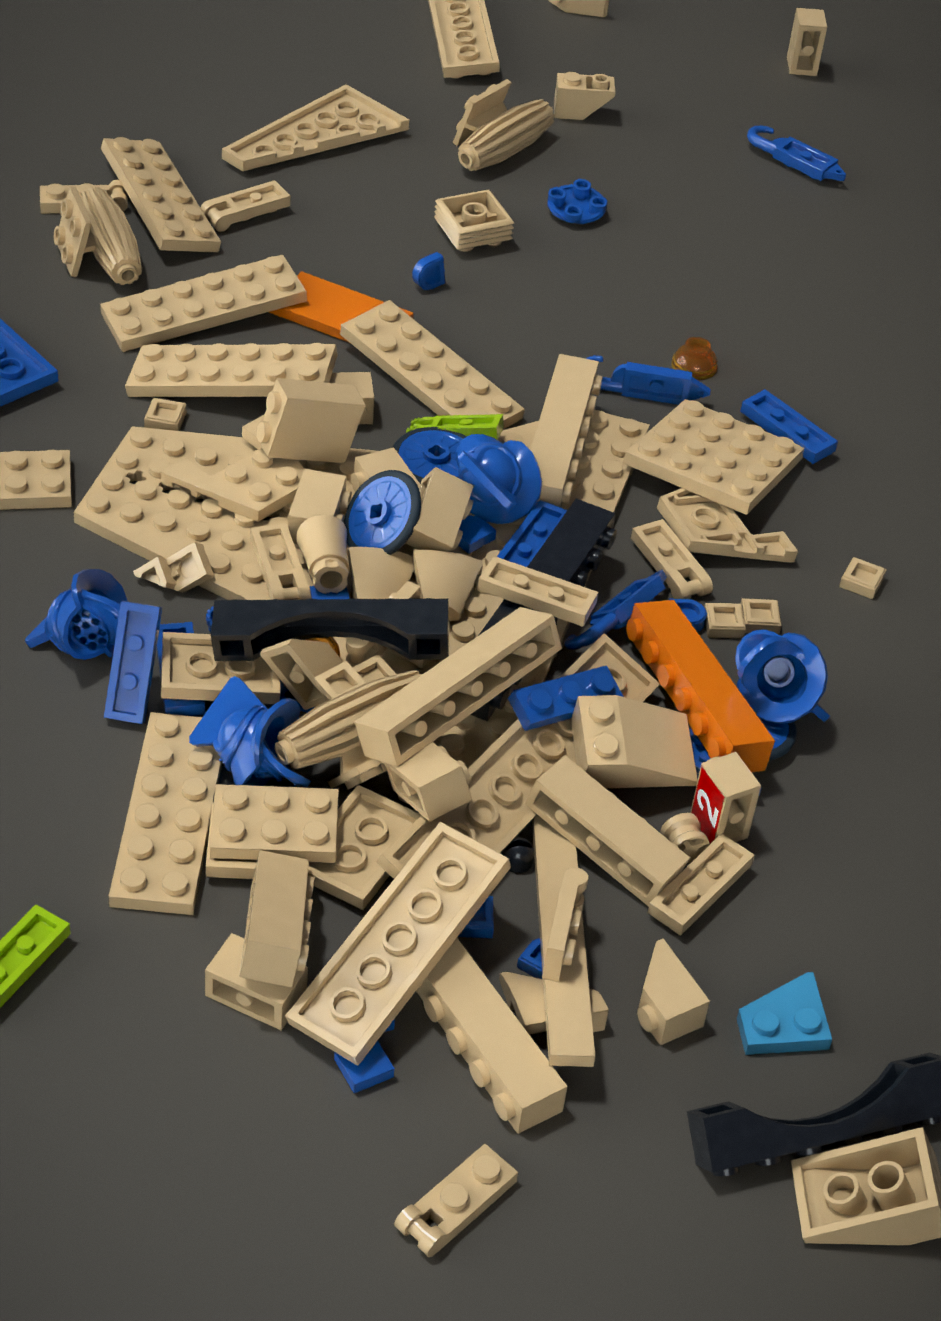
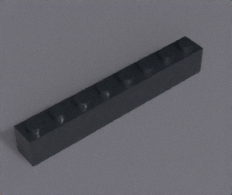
(567, 554)

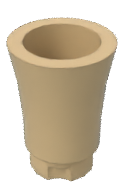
(325, 552)

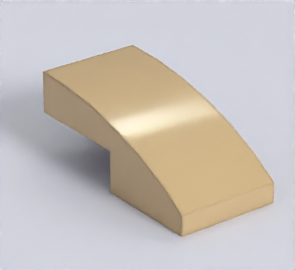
(345, 677)

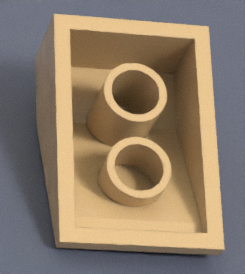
(632, 743)
(871, 1192)

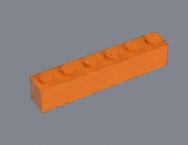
(698, 684)

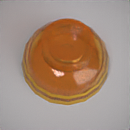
(696, 357)

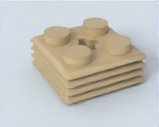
(474, 220)

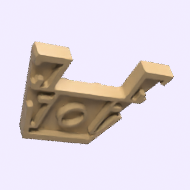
(248, 487)
(717, 529)

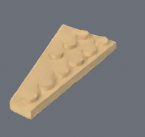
(322, 125)

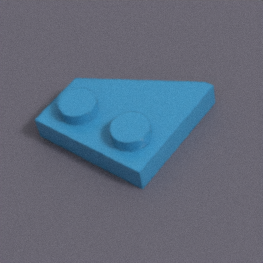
(786, 1020)

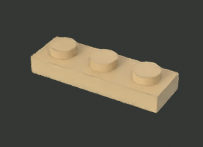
(538, 590)
(700, 884)

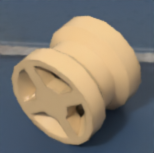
(686, 834)

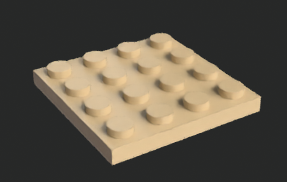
(714, 456)

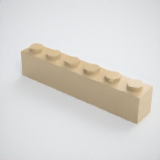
(563, 423)
(457, 686)
(491, 1041)

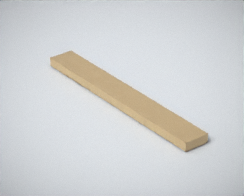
(567, 1001)

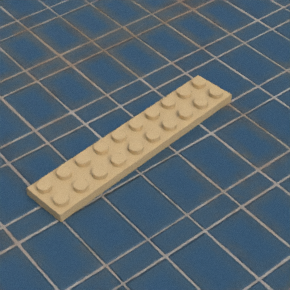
(513, 764)

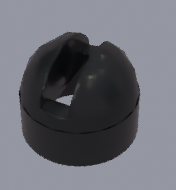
(520, 854)

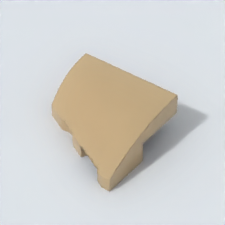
(377, 573)
(446, 577)
(526, 997)

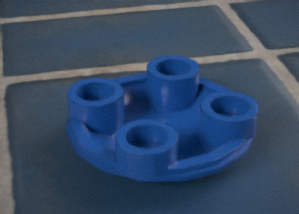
(577, 202)

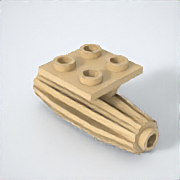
(493, 133)
(99, 226)
(331, 731)

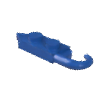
(797, 155)
(653, 383)
(618, 610)

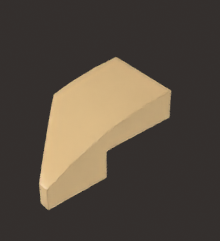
(180, 571)

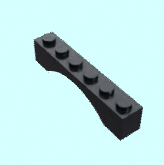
(407, 626)
(733, 1136)

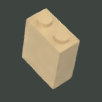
(310, 420)

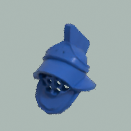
(503, 477)
(83, 617)
(781, 676)
(246, 735)

